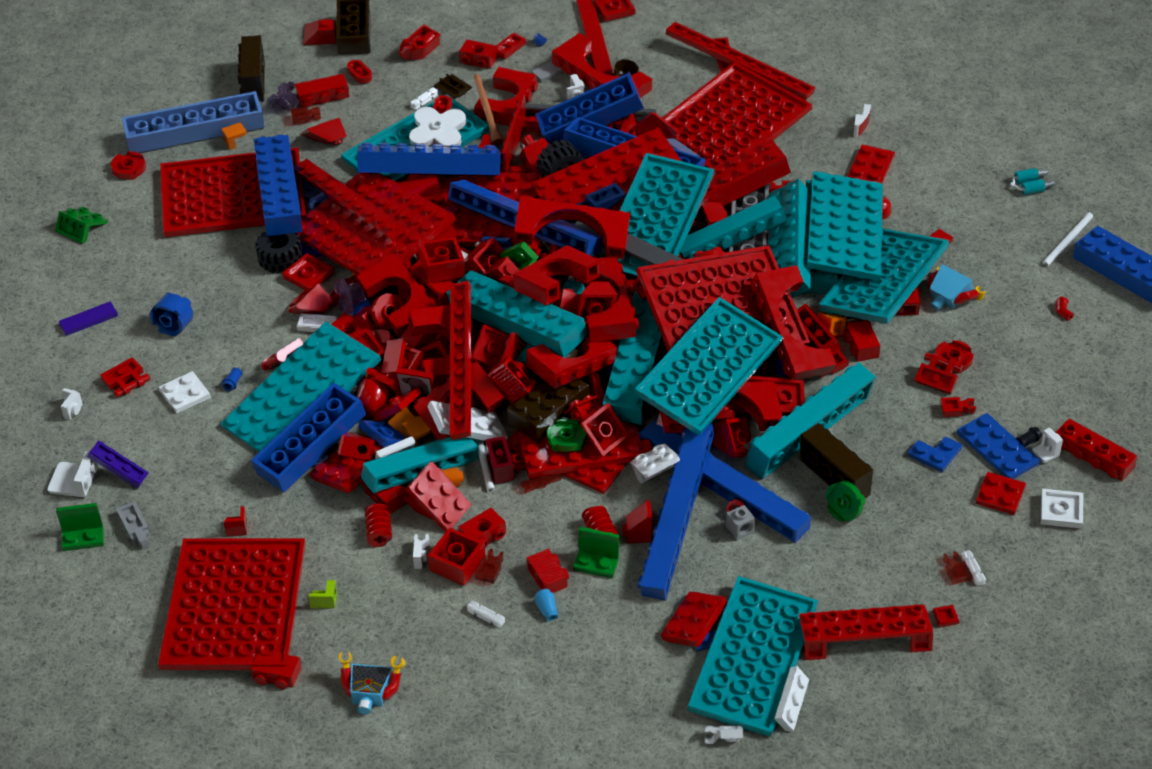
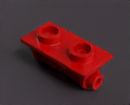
(579, 409)

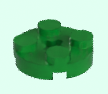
(560, 442)
(852, 495)

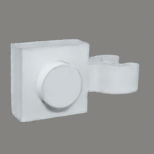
(419, 553)
(729, 733)

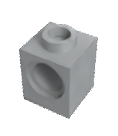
(740, 522)

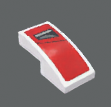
(862, 121)

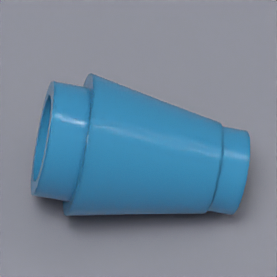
(546, 603)

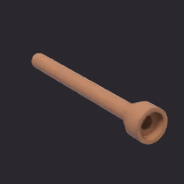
(495, 135)

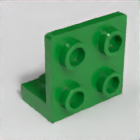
(76, 223)
(520, 255)
(81, 526)
(597, 552)

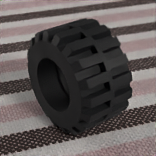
(557, 157)
(278, 251)

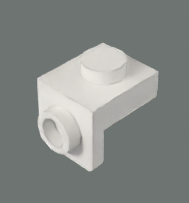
(576, 87)
(72, 403)
(1049, 447)

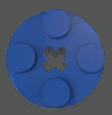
(168, 311)

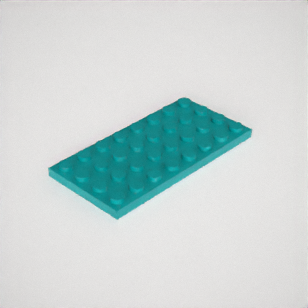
(401, 130)
(663, 205)
(845, 226)
(904, 264)
(322, 360)
(708, 366)
(751, 656)

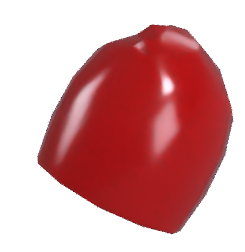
(372, 395)

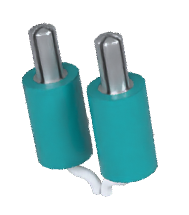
(1030, 181)

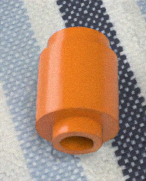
(454, 476)

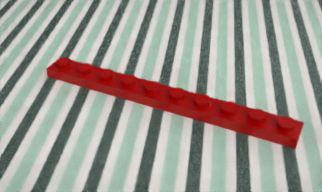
(731, 55)
(349, 199)
(460, 360)

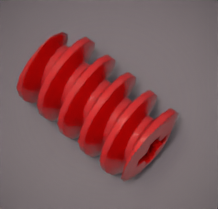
(598, 519)
(378, 525)

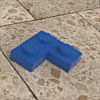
(936, 457)

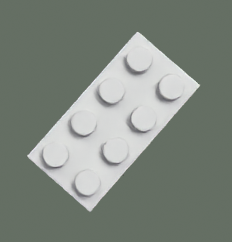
(483, 424)

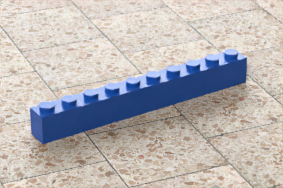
(506, 209)
(736, 486)
(675, 514)

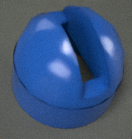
(539, 40)

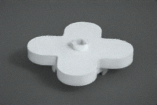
(437, 128)

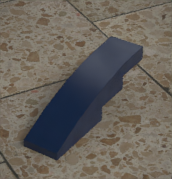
(602, 198)

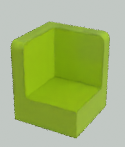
(324, 599)

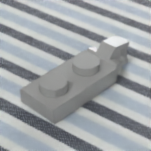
(134, 524)

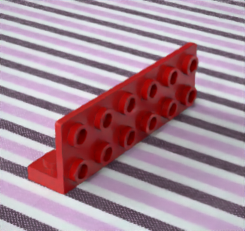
(518, 125)
(866, 624)

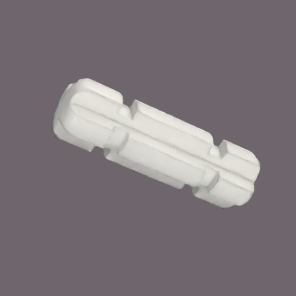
(423, 98)
(979, 578)
(486, 614)

